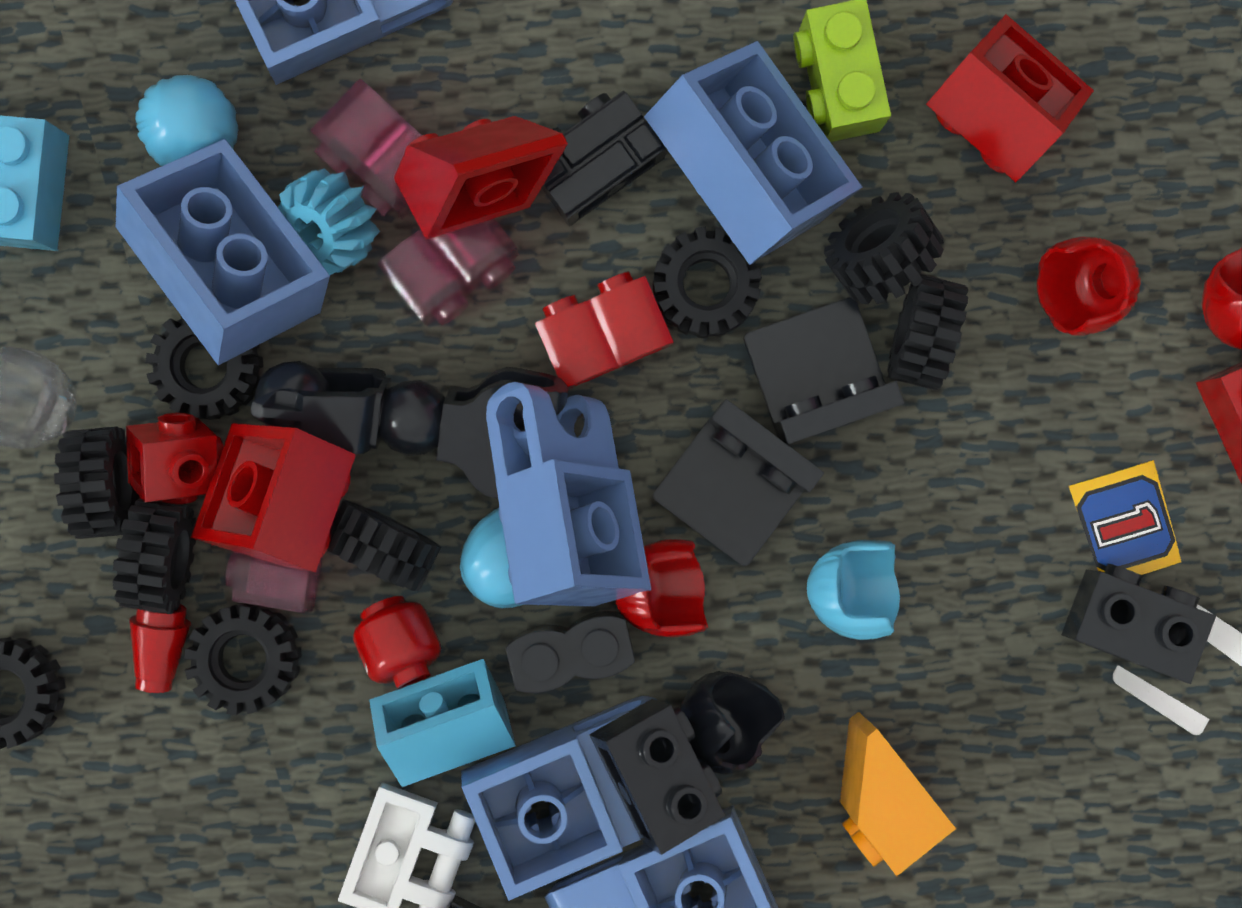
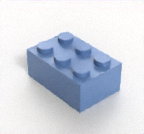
(752, 150)
(220, 250)

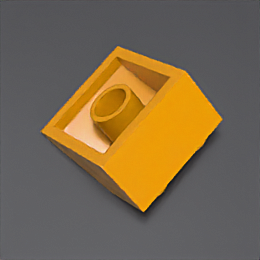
(886, 803)

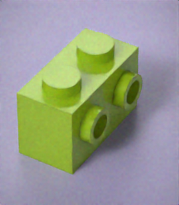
(842, 70)

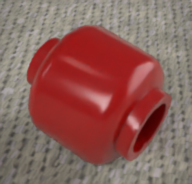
(396, 642)

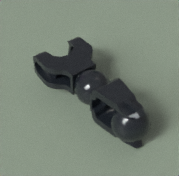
(360, 408)

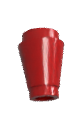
(157, 647)

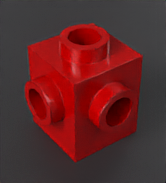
(172, 458)

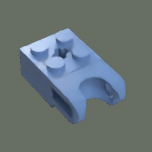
(312, 34)
(564, 502)
(585, 808)
(653, 880)

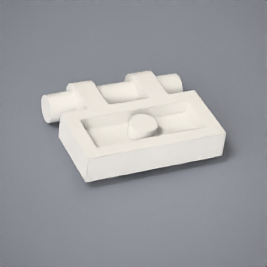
(391, 846)

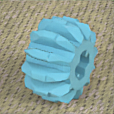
(330, 218)

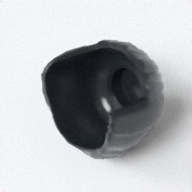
(730, 720)

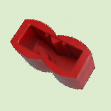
(604, 331)

